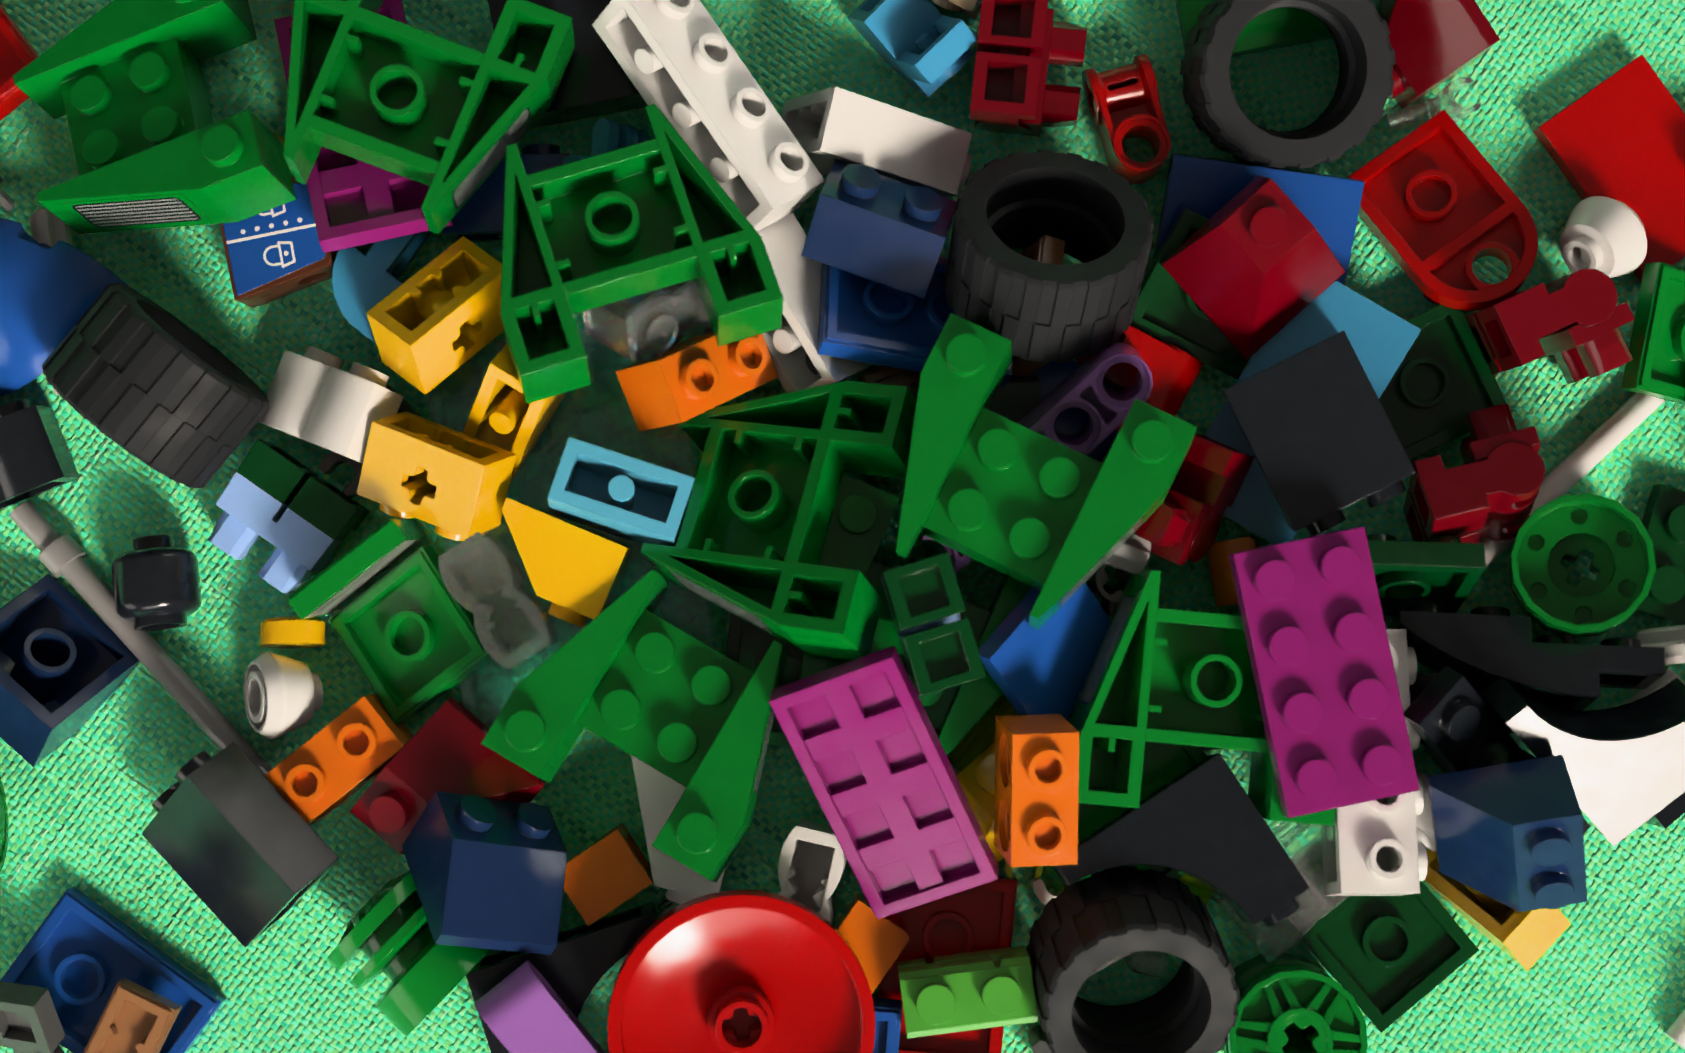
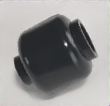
(156, 584)

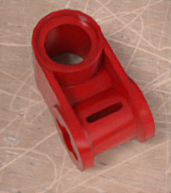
(1128, 106)
(1171, 370)

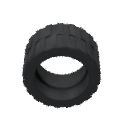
(1356, 106)
(1037, 305)
(155, 386)
(1123, 915)

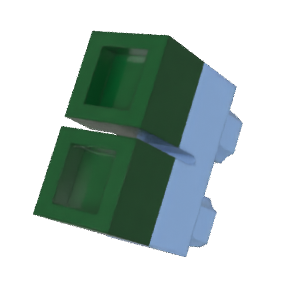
(290, 509)
(929, 625)

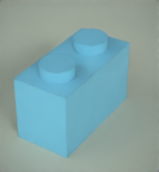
(619, 494)

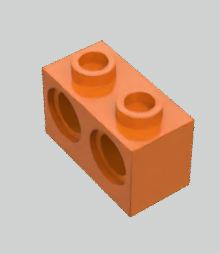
(694, 379)
(339, 759)
(1036, 790)

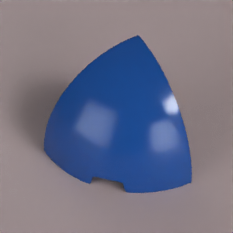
(40, 300)

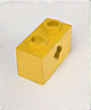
(440, 315)
(435, 475)

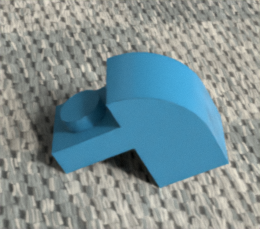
(915, 40)
(366, 279)

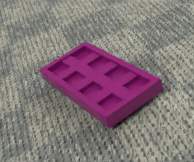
(354, 199)
(1323, 672)
(884, 782)

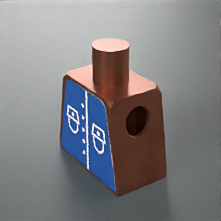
(276, 252)

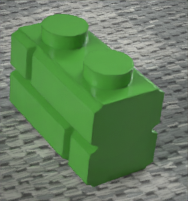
(967, 991)

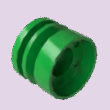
(1590, 527)
(400, 944)
(1295, 993)

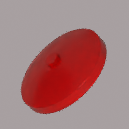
(741, 979)

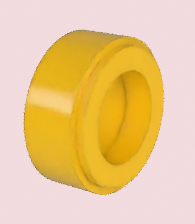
(292, 633)

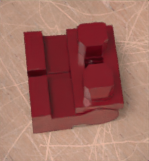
(1011, 68)
(1566, 318)
(1488, 492)
(1196, 501)

